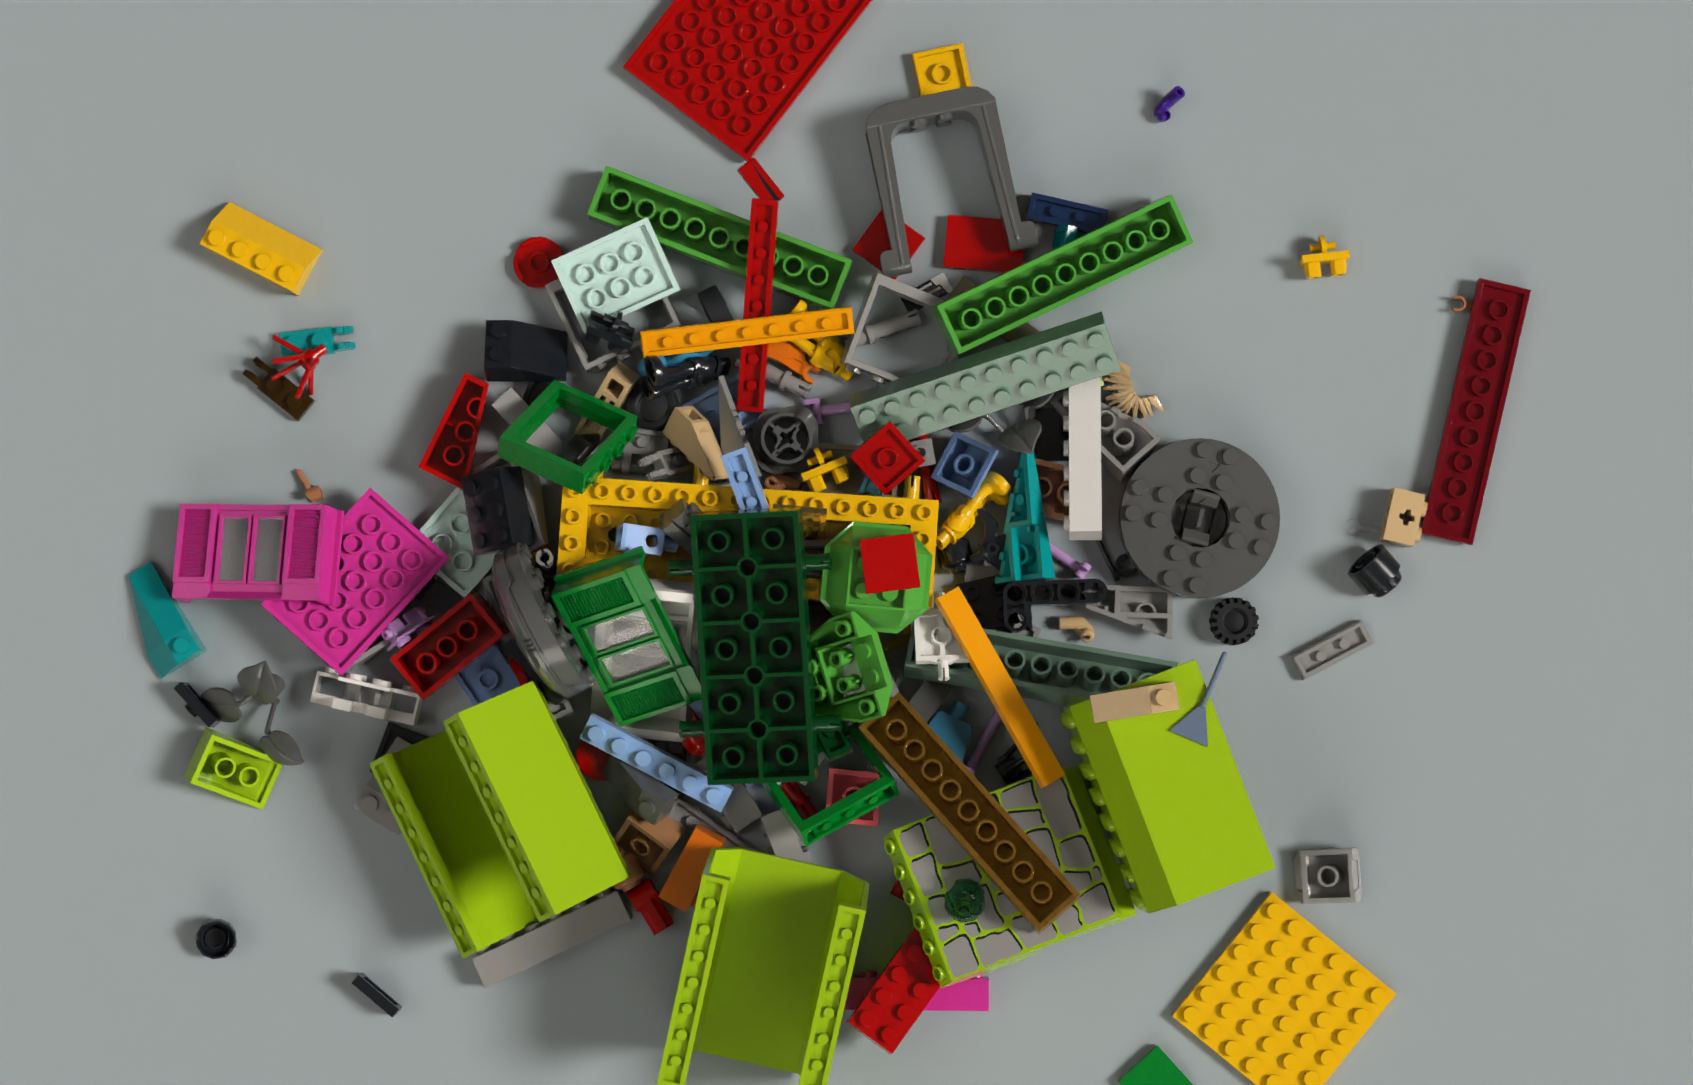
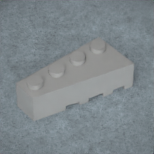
(783, 837)

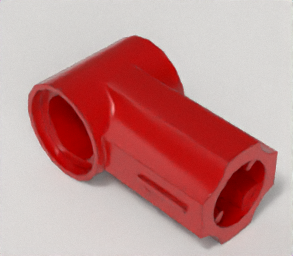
(646, 901)

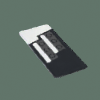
(936, 286)

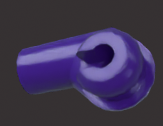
(1167, 102)

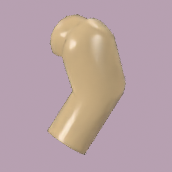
(1079, 625)

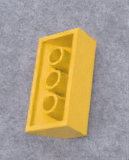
(261, 247)

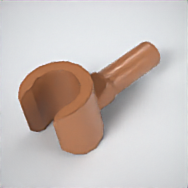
(1466, 305)
(315, 493)

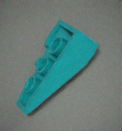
(164, 626)

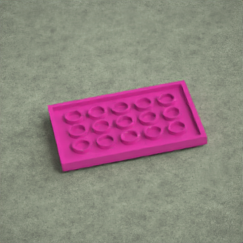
(380, 573)

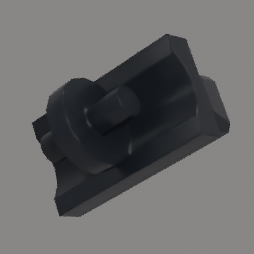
(609, 328)

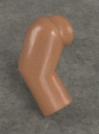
(783, 482)

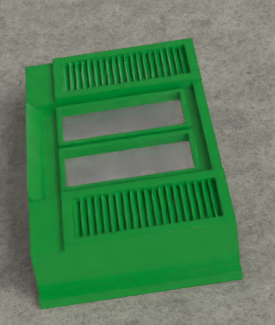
(626, 637)

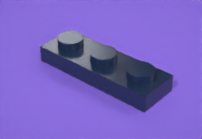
(1064, 212)

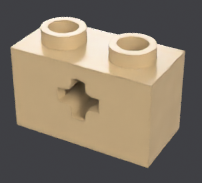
(1392, 527)

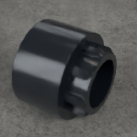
(1376, 571)

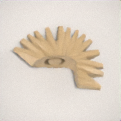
(1126, 396)

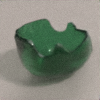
(965, 900)

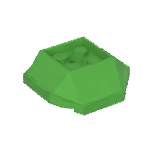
(844, 587)

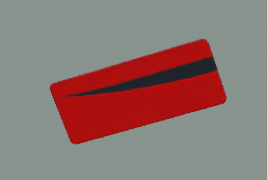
(760, 181)

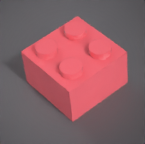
(845, 782)

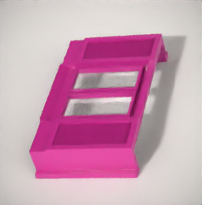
(257, 552)

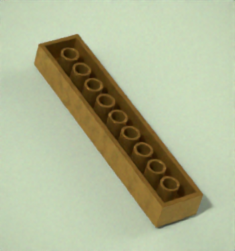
(970, 814)

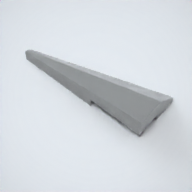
(1135, 605)

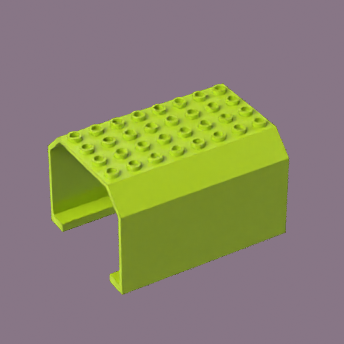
(1168, 801)
(500, 819)
(766, 965)

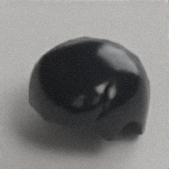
(216, 939)

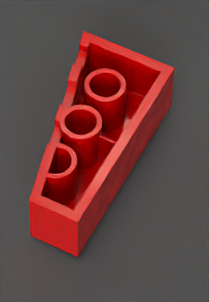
(455, 440)

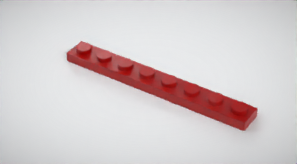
(758, 301)

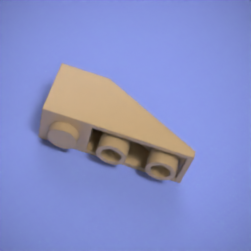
(695, 438)

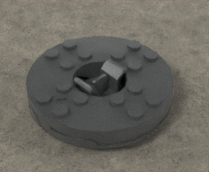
(1199, 518)
(537, 623)

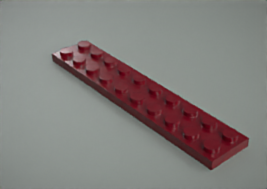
(1475, 411)

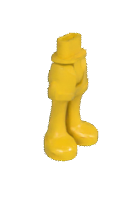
(826, 352)
(957, 524)

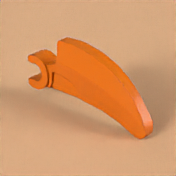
(793, 358)

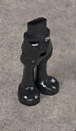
(691, 374)

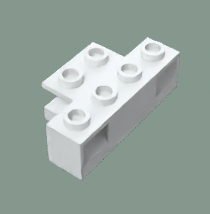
(368, 698)

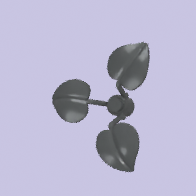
(1021, 436)
(265, 687)

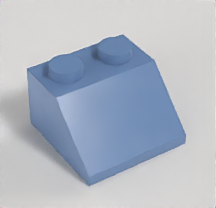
(964, 465)

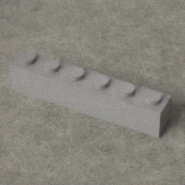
(551, 938)

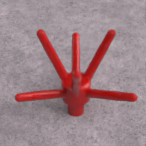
(307, 359)

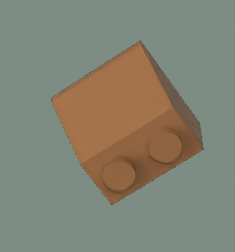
(648, 841)

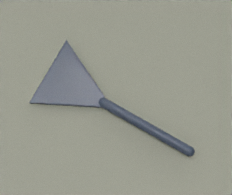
(1194, 724)

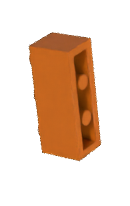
(684, 880)

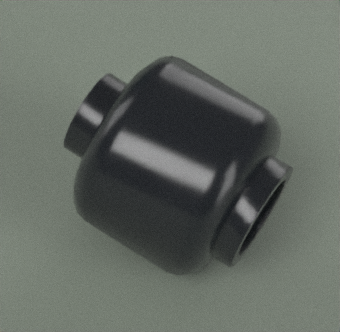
(955, 556)

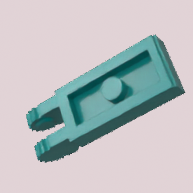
(313, 337)

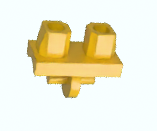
(1312, 262)
(836, 467)

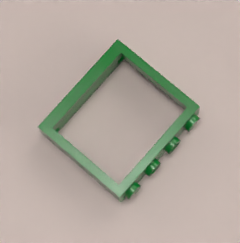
(575, 477)
(847, 808)

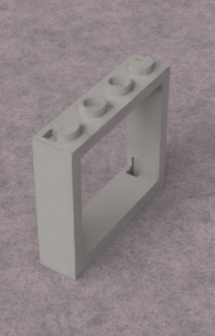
(899, 289)
(599, 364)

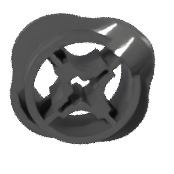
(804, 420)

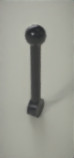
(1113, 572)

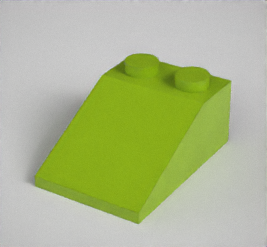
(232, 769)

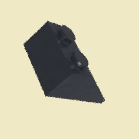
(524, 352)

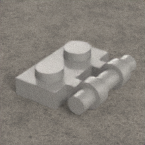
(645, 443)

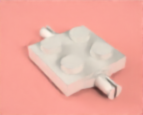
(936, 642)

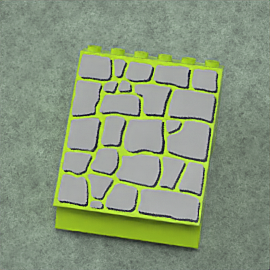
(1063, 828)

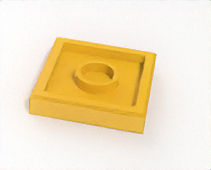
(941, 69)

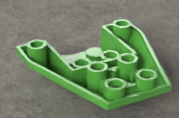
(849, 670)

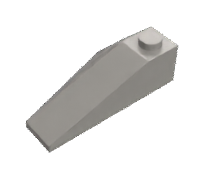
(731, 429)

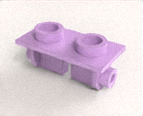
(401, 634)

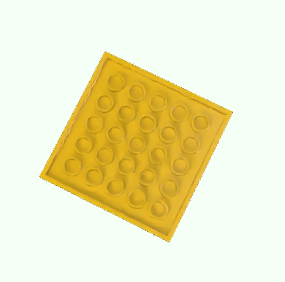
(1283, 1000)

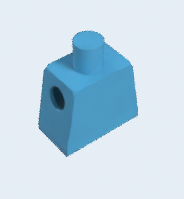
(952, 728)

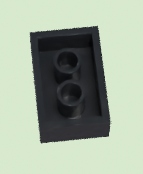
(497, 510)

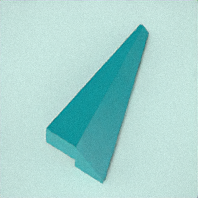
(1027, 543)

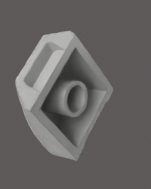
(1327, 875)

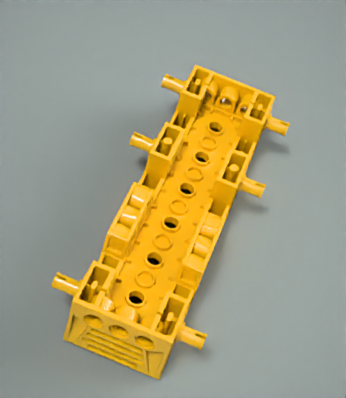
(609, 502)

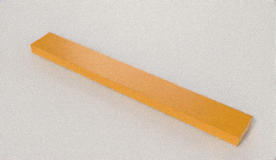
(747, 332)
(999, 687)

